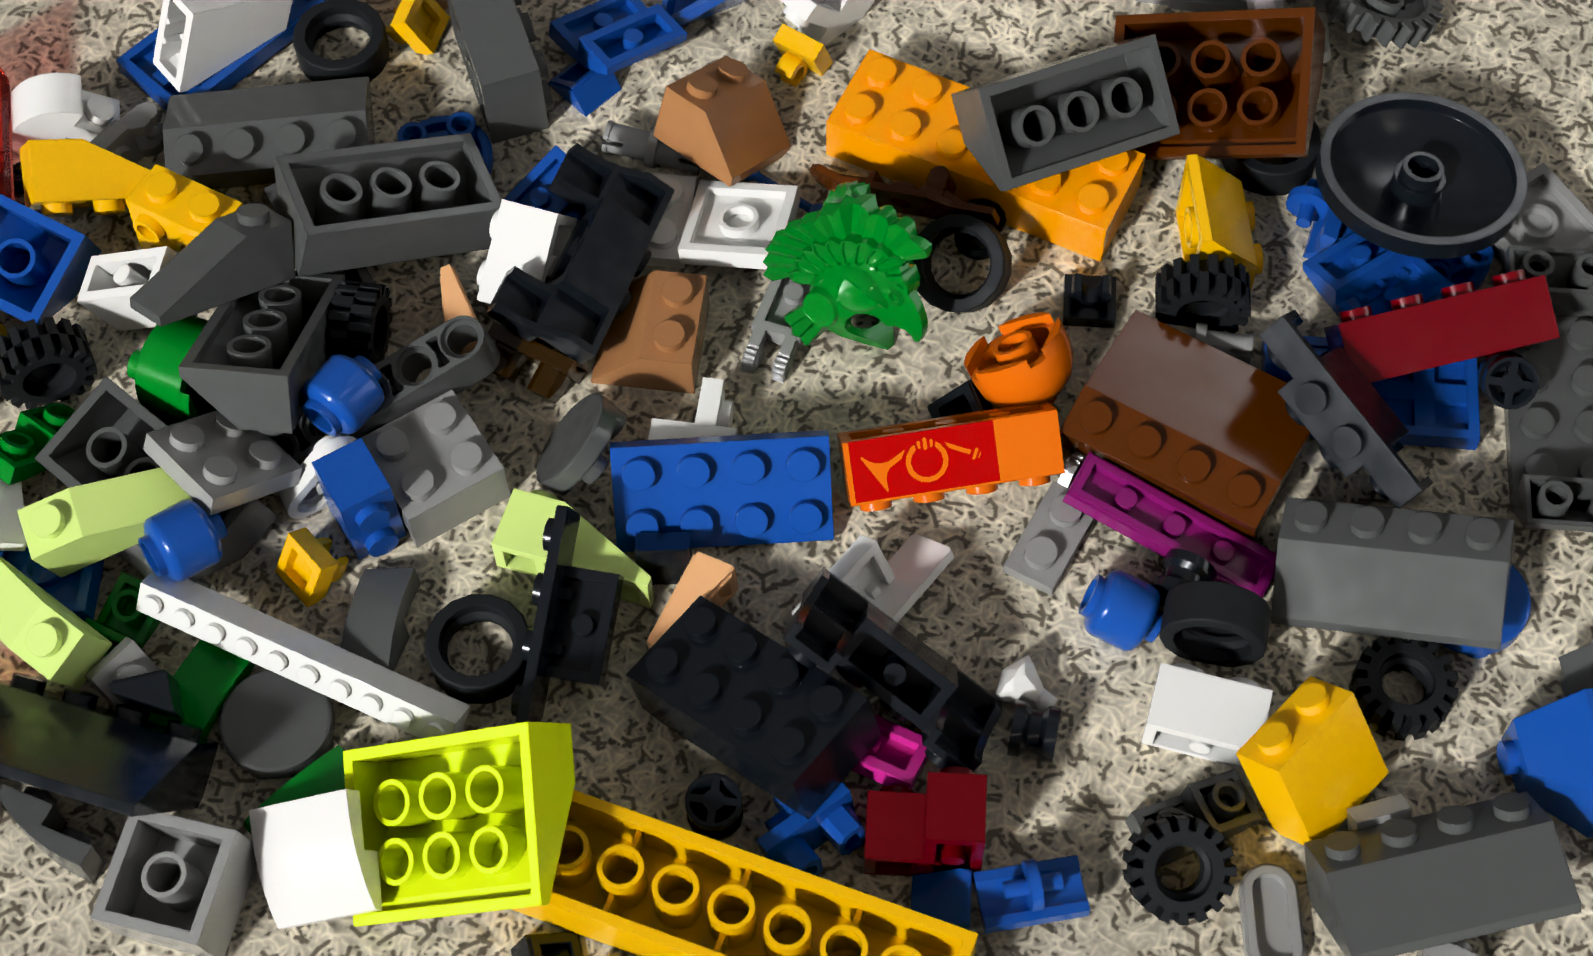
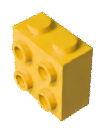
(174, 209)
(1312, 761)

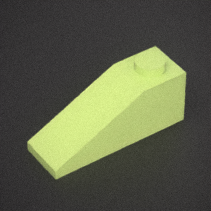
(95, 519)
(520, 545)
(46, 631)

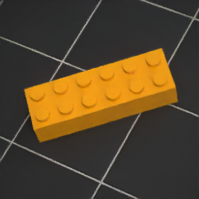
(906, 124)

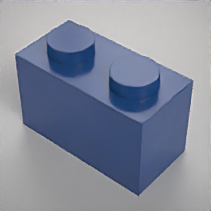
(360, 499)

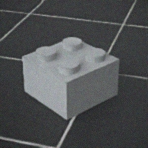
(437, 467)
(176, 883)

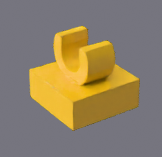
(418, 24)
(799, 55)
(309, 566)

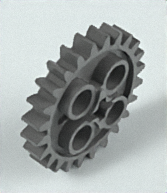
(1386, 19)

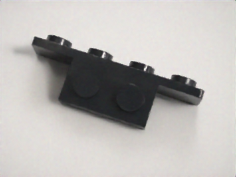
(571, 621)

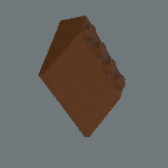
(1236, 80)
(1188, 423)

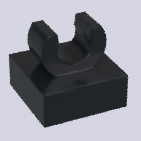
(1089, 301)

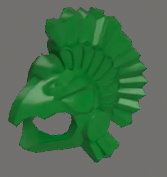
(855, 264)

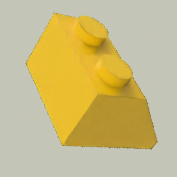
(1216, 216)

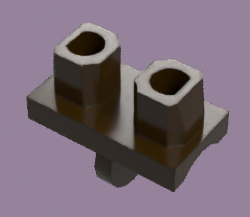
(554, 369)

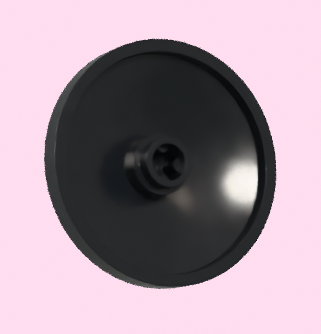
(1421, 175)

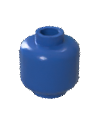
(342, 394)
(182, 540)
(1121, 610)

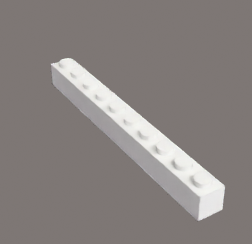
(301, 657)

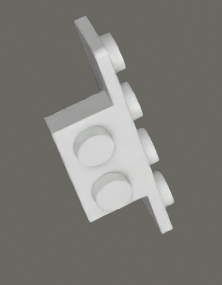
(891, 584)

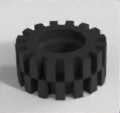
(1203, 293)
(360, 320)
(45, 363)
(1422, 663)
(1213, 875)

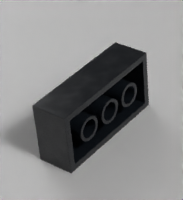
(755, 706)

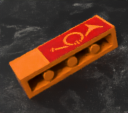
(950, 454)

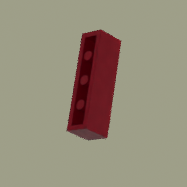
(1448, 329)

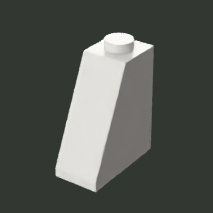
(208, 35)

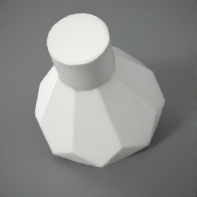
(1022, 683)

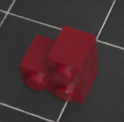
(930, 829)

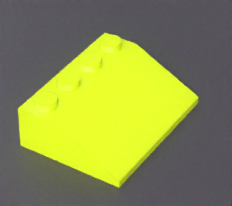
(464, 818)

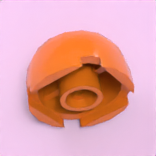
(1024, 363)

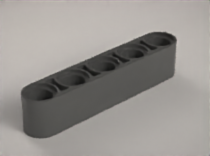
(435, 350)

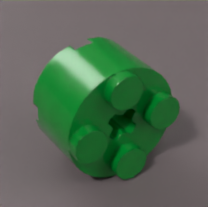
(157, 371)

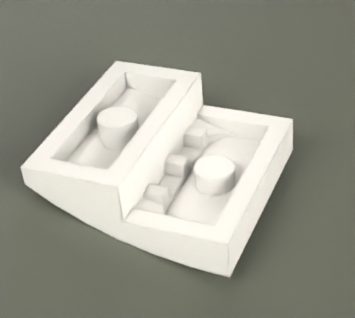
(315, 859)

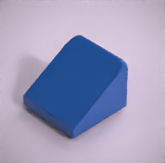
(584, 87)
(944, 895)

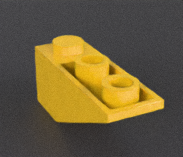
(76, 175)

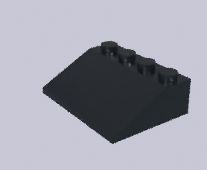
(98, 752)

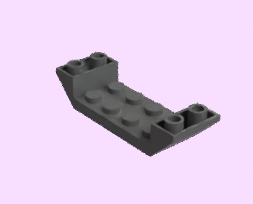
(1553, 434)

